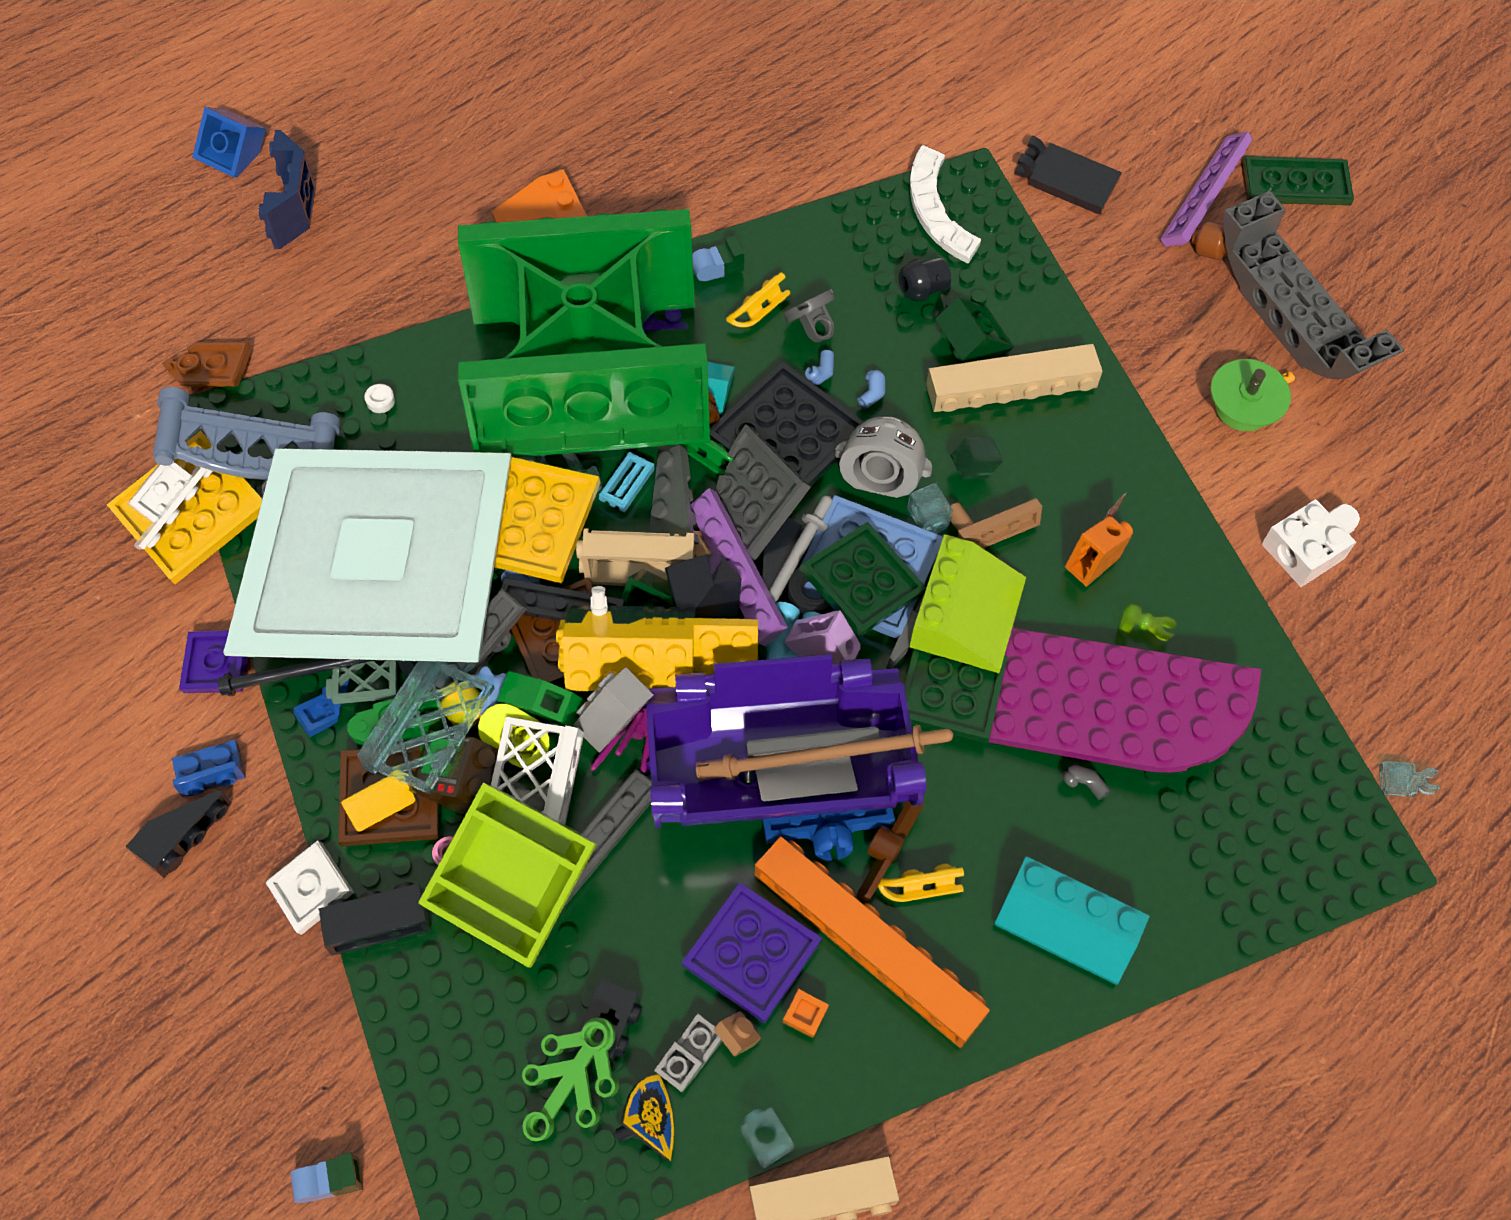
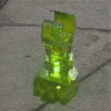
(1133, 616)

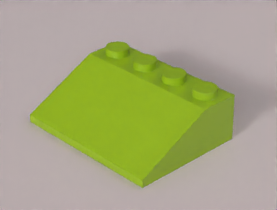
(968, 606)

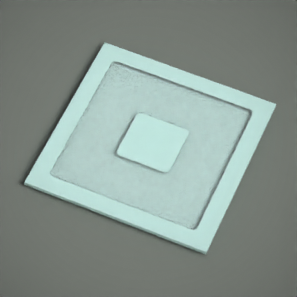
(372, 556)

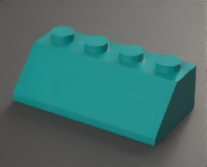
(1072, 920)

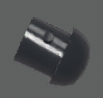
(923, 278)

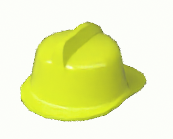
(491, 729)

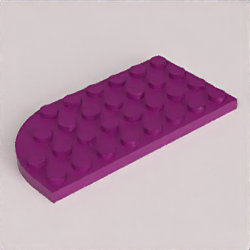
(1120, 703)

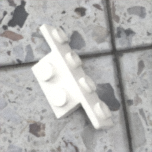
(161, 496)

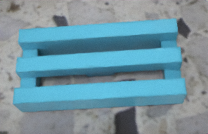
(615, 500)

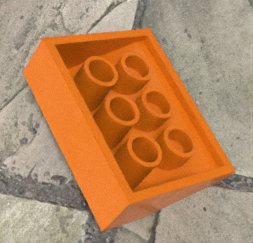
(544, 197)

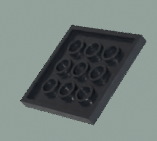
(793, 419)

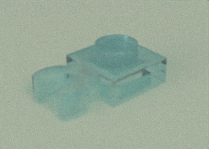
(1403, 780)

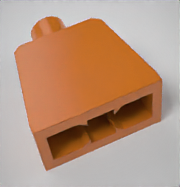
(1106, 538)

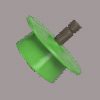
(1249, 394)

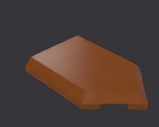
(210, 364)

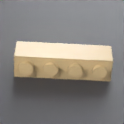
(828, 1193)

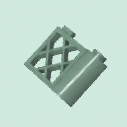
(359, 694)

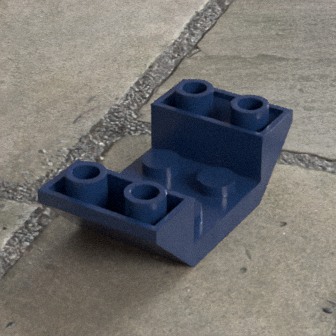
(288, 212)

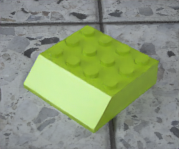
(507, 874)

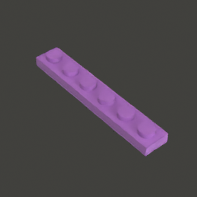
(1206, 189)
(725, 541)

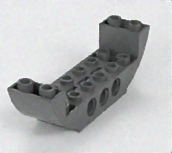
(1292, 298)

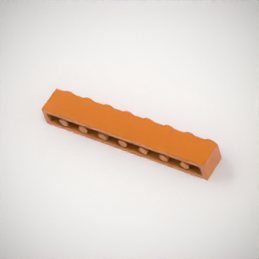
(871, 941)

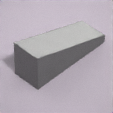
(903, 642)

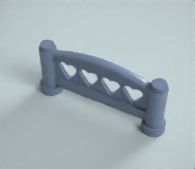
(180, 421)

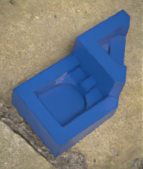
(319, 712)

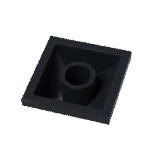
(706, 584)

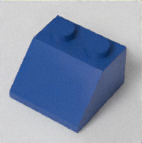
(227, 141)

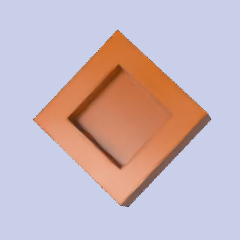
(805, 1013)

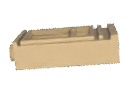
(616, 555)

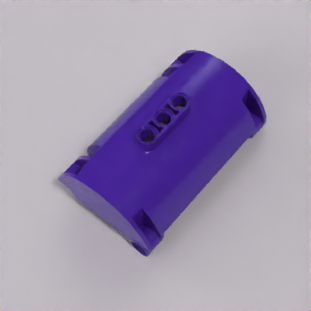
(774, 700)

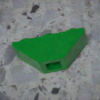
(540, 699)

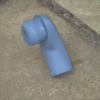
(822, 372)
(876, 389)

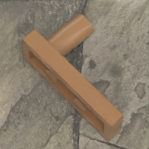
(998, 526)

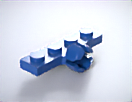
(827, 829)

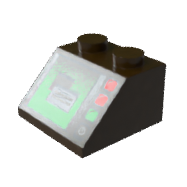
(463, 775)

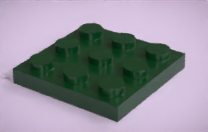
(862, 578)
(952, 695)

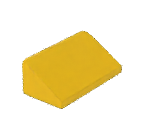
(377, 802)

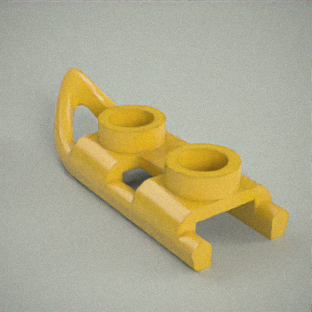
(752, 304)
(913, 882)

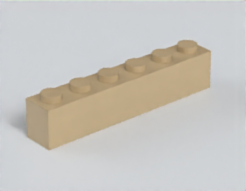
(1013, 378)

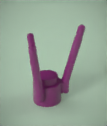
(636, 729)

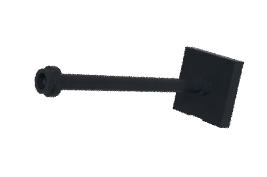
(229, 684)

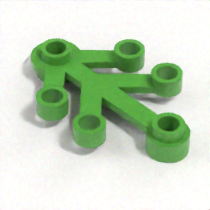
(574, 1076)

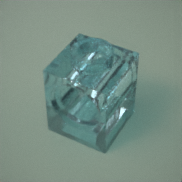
(930, 508)
(770, 1152)

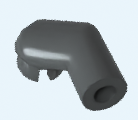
(1086, 776)

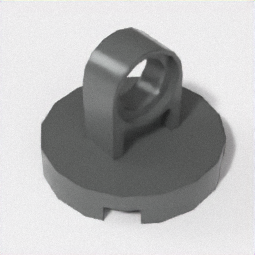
(812, 312)

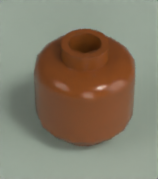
(1210, 240)

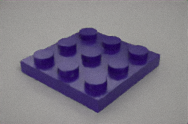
(751, 952)

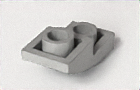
(689, 1053)

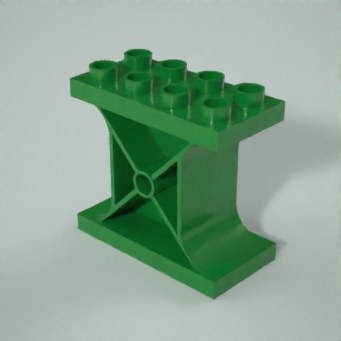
(582, 359)

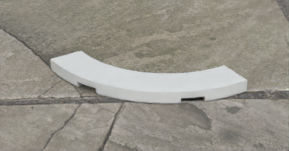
(931, 210)

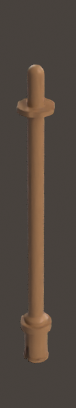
(730, 766)

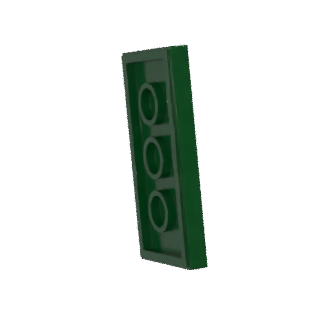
(1299, 180)

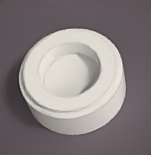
(379, 398)

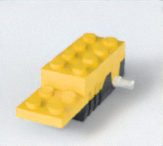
(647, 642)

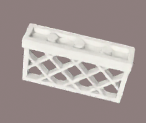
(563, 769)

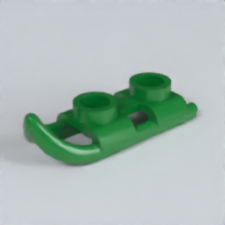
(715, 454)

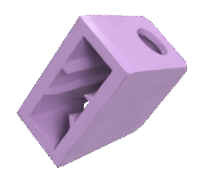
(823, 636)

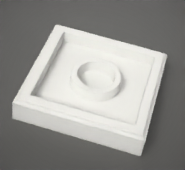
(308, 884)

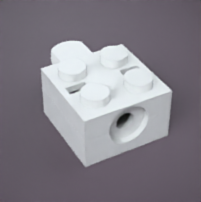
(1312, 540)

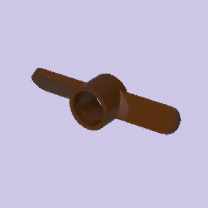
(886, 848)

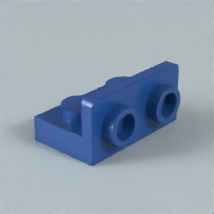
(208, 768)

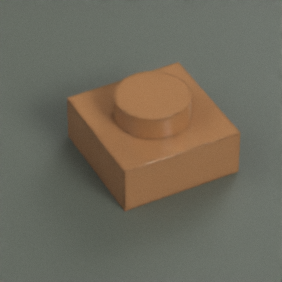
(737, 1033)

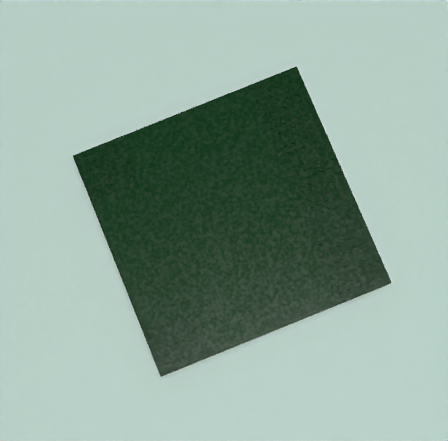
(1220, 856)

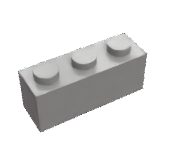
(611, 708)

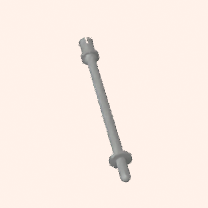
(813, 524)

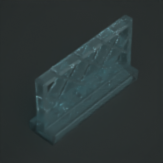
(400, 716)

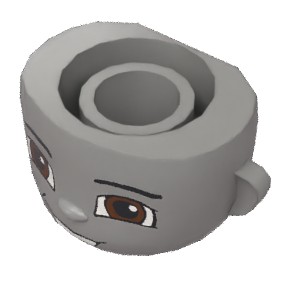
(884, 457)

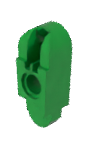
(364, 722)

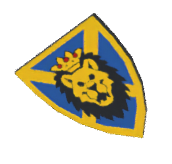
(649, 1116)

